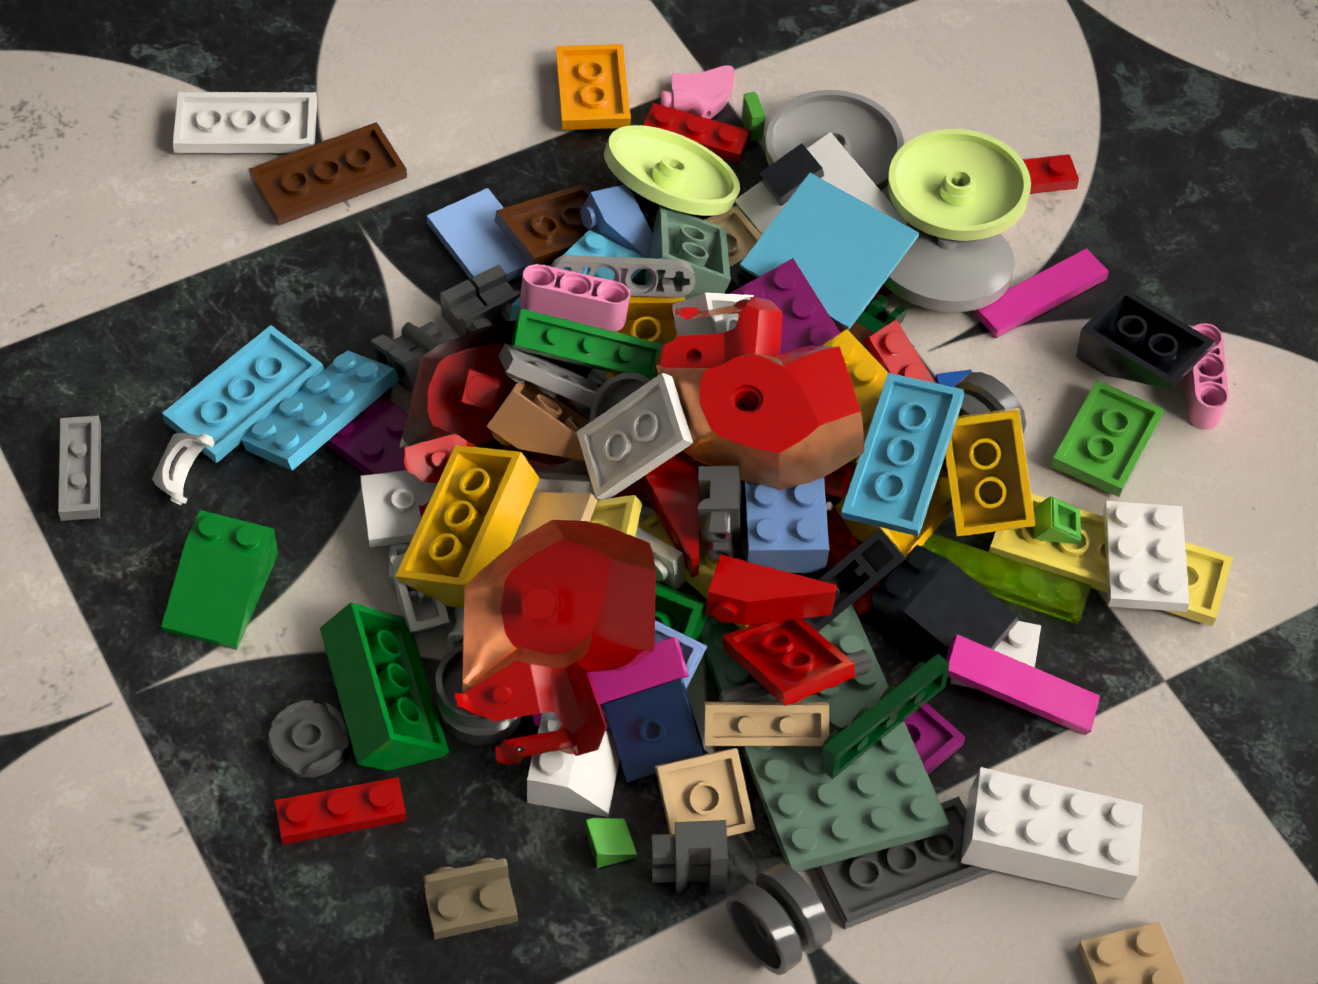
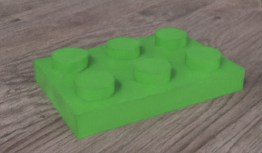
(1107, 438)

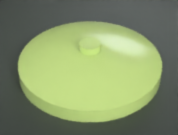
(671, 170)
(959, 184)

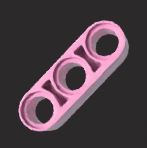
(574, 297)
(1207, 383)

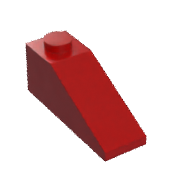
(675, 499)
(760, 594)

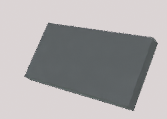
(899, 874)

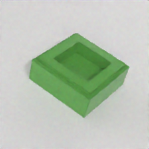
(753, 116)

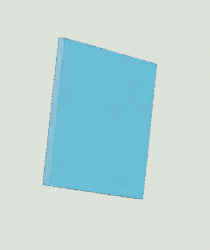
(837, 244)

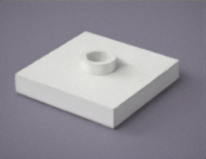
(393, 506)

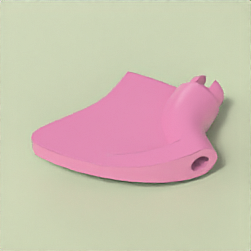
(701, 92)

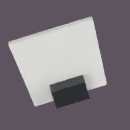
(825, 160)

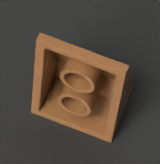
(538, 423)

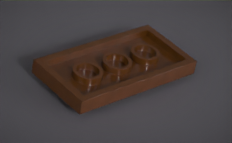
(327, 173)

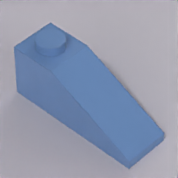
(618, 218)

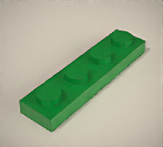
(584, 344)

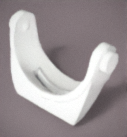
(174, 483)

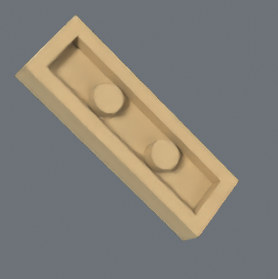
(765, 723)

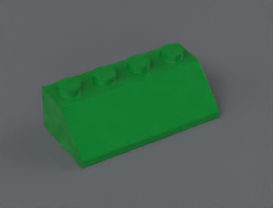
(382, 688)

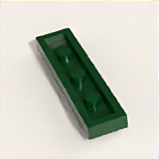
(875, 723)

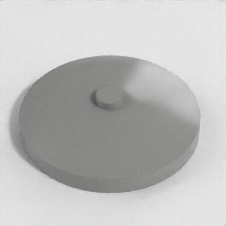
(856, 122)
(953, 273)

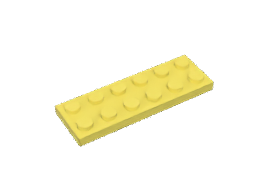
(1087, 562)

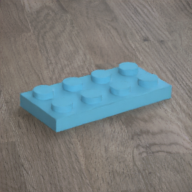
(243, 391)
(319, 410)
(903, 454)

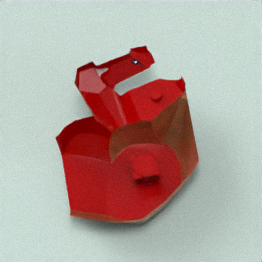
(760, 409)
(532, 605)

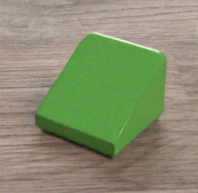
(1057, 522)
(609, 841)

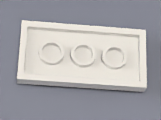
(244, 122)

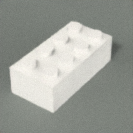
(1052, 833)

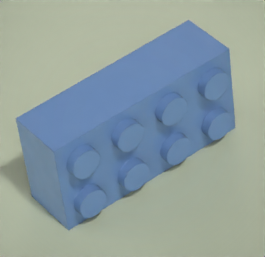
(786, 526)

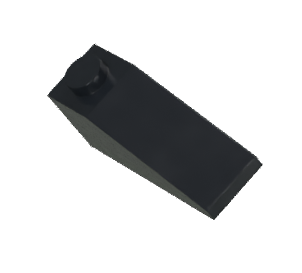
(859, 573)

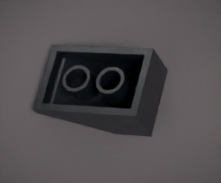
(1140, 342)
(934, 600)

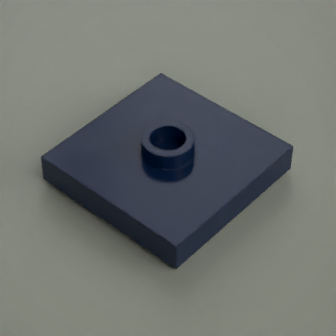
(654, 729)

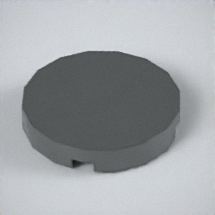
(308, 739)

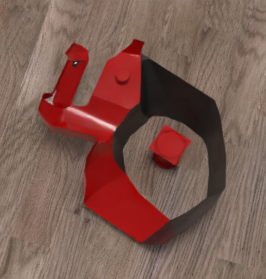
(456, 399)

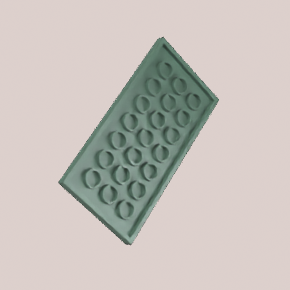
(866, 807)

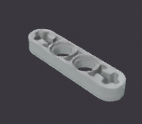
(624, 267)

